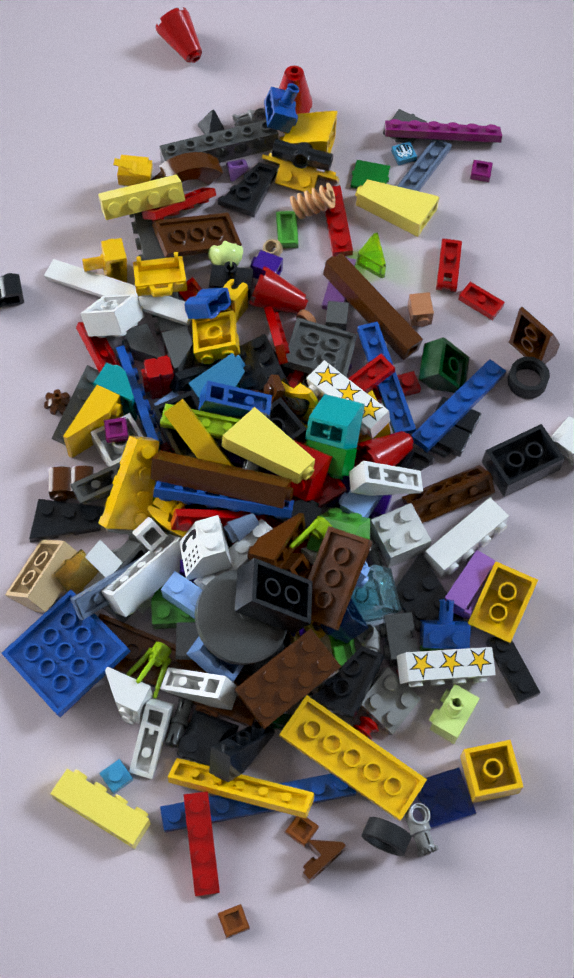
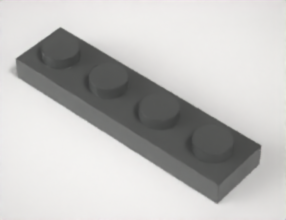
(78, 399)

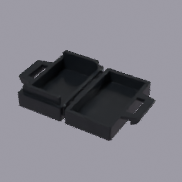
(458, 436)

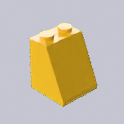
(314, 128)

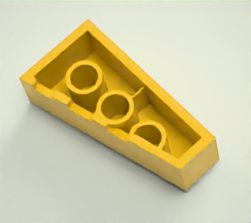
(132, 486)

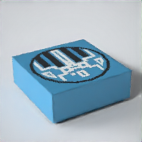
(404, 153)

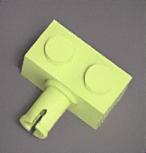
(454, 713)

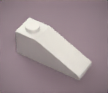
(383, 479)
(200, 687)
(151, 737)

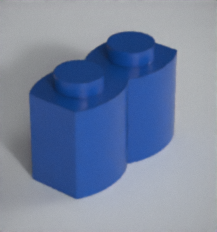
(207, 303)

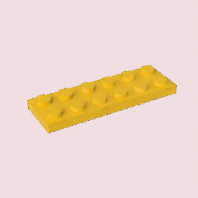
(353, 758)

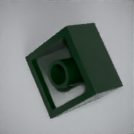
(443, 366)

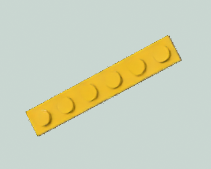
(242, 788)

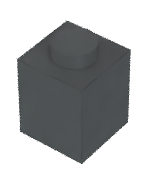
(337, 315)

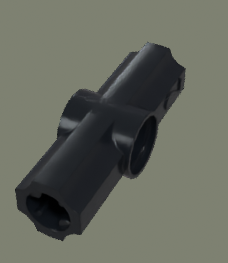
(302, 155)

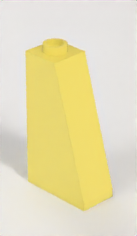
(397, 205)
(268, 446)

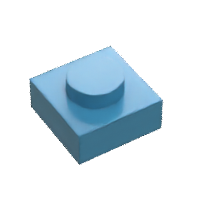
(116, 776)

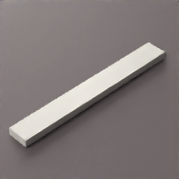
(102, 285)

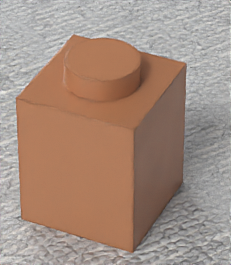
(420, 309)

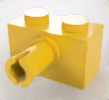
(112, 260)

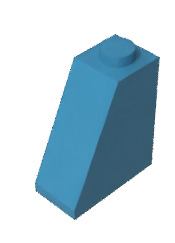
(226, 372)

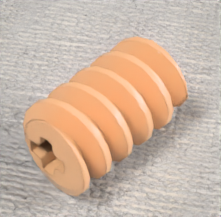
(313, 203)

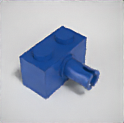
(281, 108)
(445, 632)

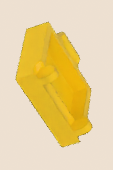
(159, 276)

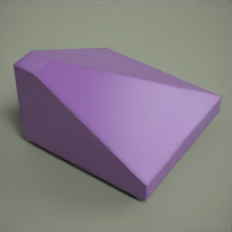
(236, 168)

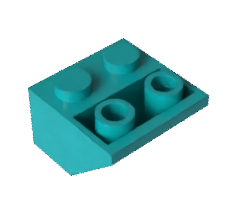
(335, 422)

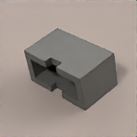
(397, 633)

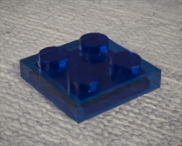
(446, 798)

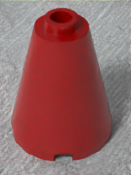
(180, 34)
(296, 76)
(278, 293)
(384, 449)

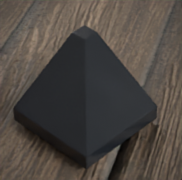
(210, 123)

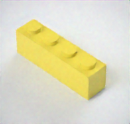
(141, 197)
(101, 808)

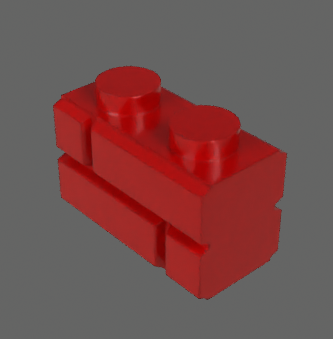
(157, 376)

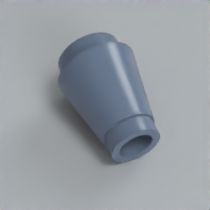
(240, 527)

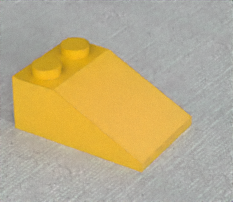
(99, 406)
(502, 602)

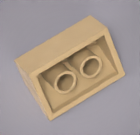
(36, 584)

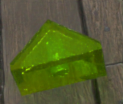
(372, 257)

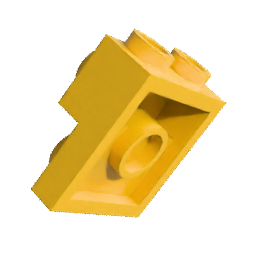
(215, 337)

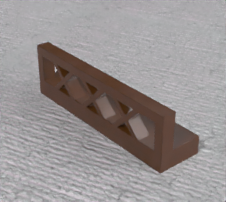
(451, 495)

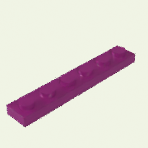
(442, 131)

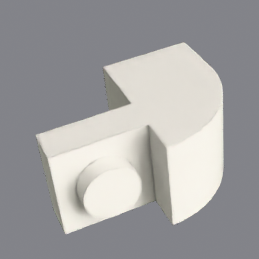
(149, 534)

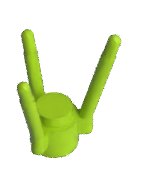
(316, 529)
(156, 656)

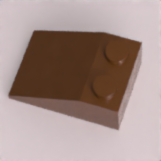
(533, 338)

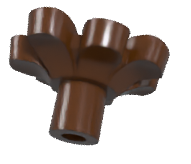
(56, 401)

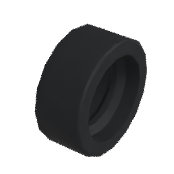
(533, 364)
(386, 836)

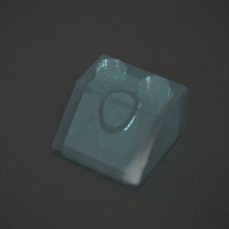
(378, 595)

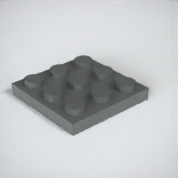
(315, 342)

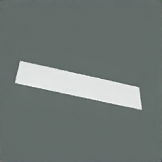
(107, 563)

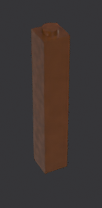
(372, 305)
(221, 479)

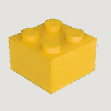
(491, 771)

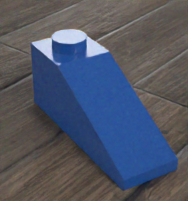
(231, 400)

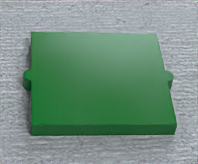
(371, 171)

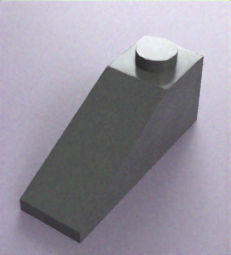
(95, 486)

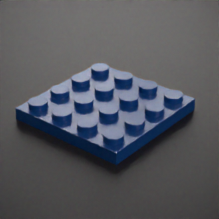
(65, 654)

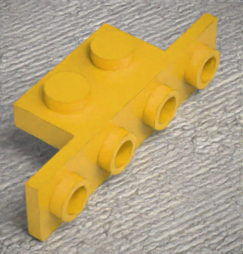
(298, 178)

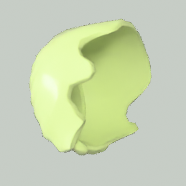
(226, 252)

